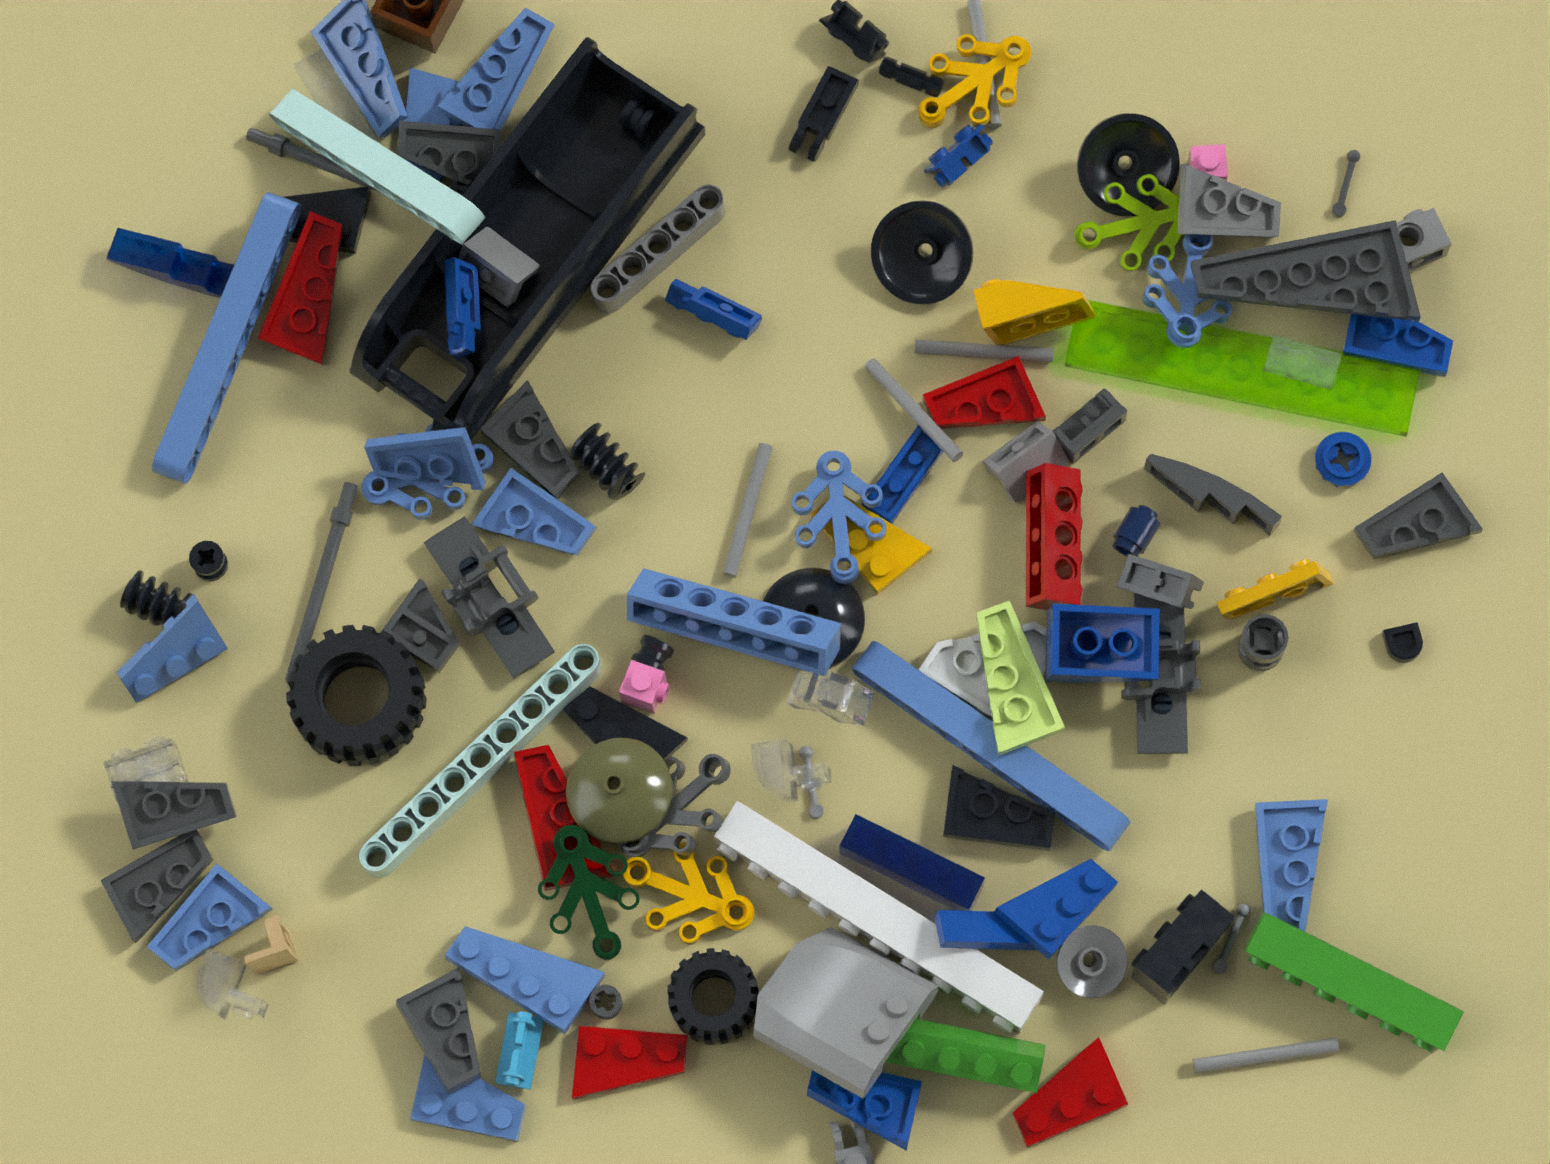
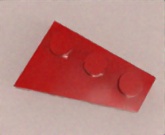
(986, 398)
(624, 1057)
(1071, 1098)

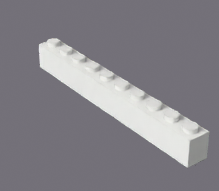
(876, 916)

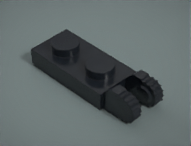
(824, 110)

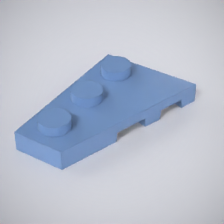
(534, 516)
(471, 1109)

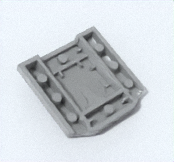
(840, 1008)

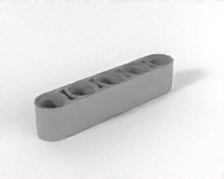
(662, 233)

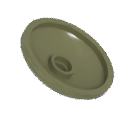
(630, 809)

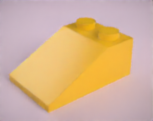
(1023, 310)

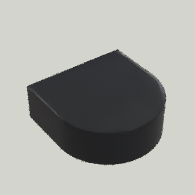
(1403, 642)

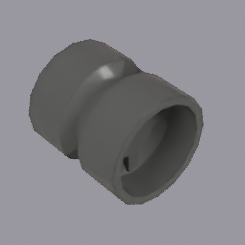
(1263, 642)

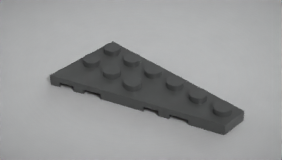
(1332, 272)

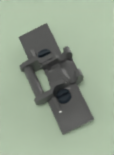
(479, 603)
(1164, 705)

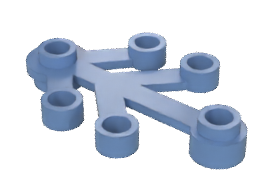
(1185, 294)
(392, 485)
(838, 509)

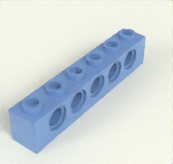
(733, 621)

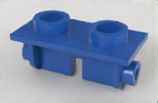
(947, 161)

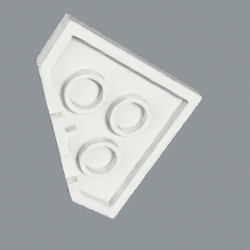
(960, 666)

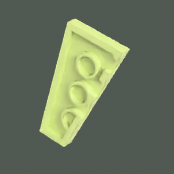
(1016, 689)

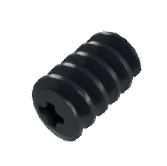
(605, 464)
(150, 601)

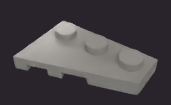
(1222, 208)

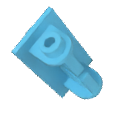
(519, 1050)

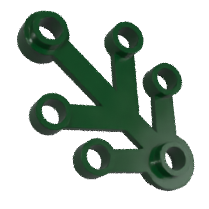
(585, 886)

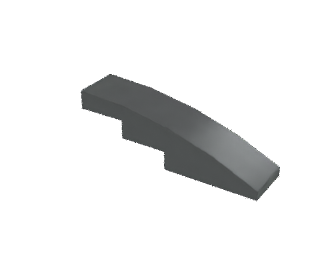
(1201, 487)

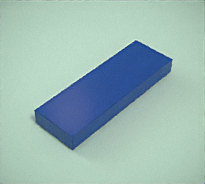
(905, 474)
(977, 931)

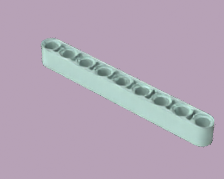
(377, 166)
(475, 777)

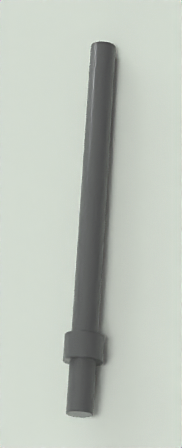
(281, 146)
(340, 518)

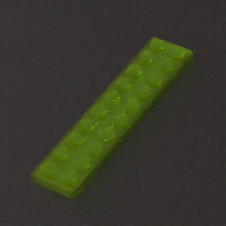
(1232, 366)

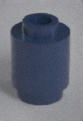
(1136, 531)

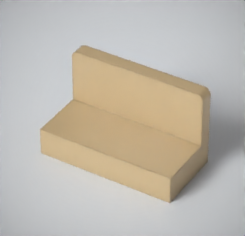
(281, 950)

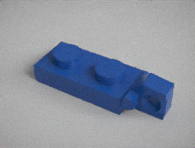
(462, 306)
(714, 309)

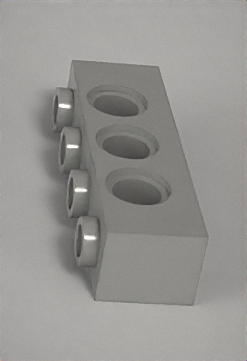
(1428, 236)

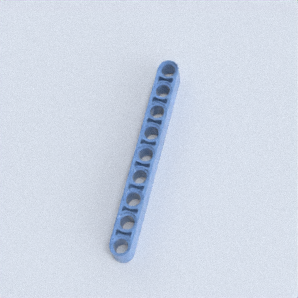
(226, 338)
(975, 736)

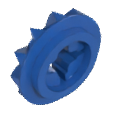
(1350, 446)

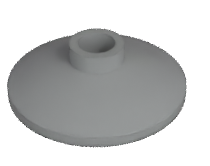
(1107, 966)

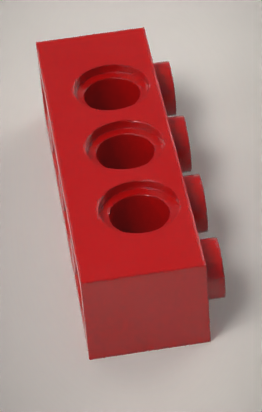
(1053, 536)

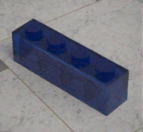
(911, 865)

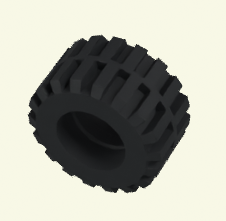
(706, 966)

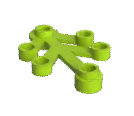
(1146, 220)

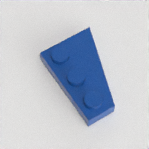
(1057, 906)

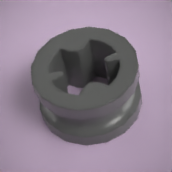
(610, 992)

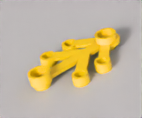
(978, 76)
(693, 896)

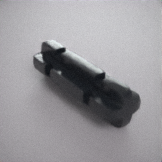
(911, 76)

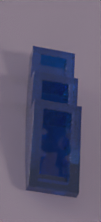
(169, 262)

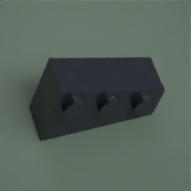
(1181, 945)

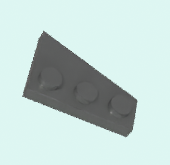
(155, 881)

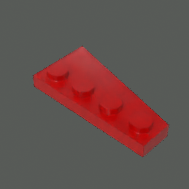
(304, 298)
(547, 811)

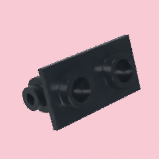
(866, 42)

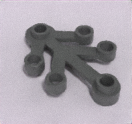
(677, 816)

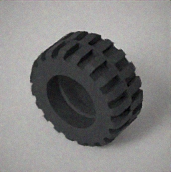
(327, 661)

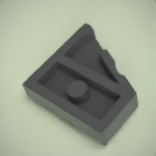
(423, 628)

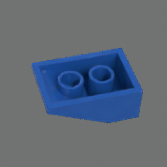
(1101, 644)

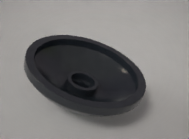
(1149, 152)
(899, 254)
(833, 601)

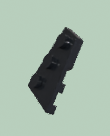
(341, 206)
(606, 718)
(994, 816)

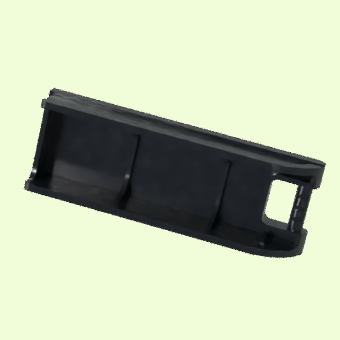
(559, 192)

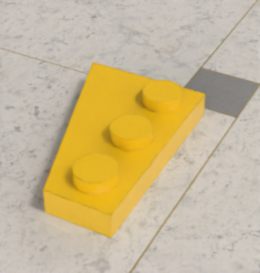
(880, 560)
(1290, 584)

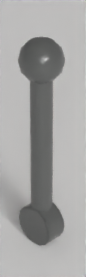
(1339, 208)

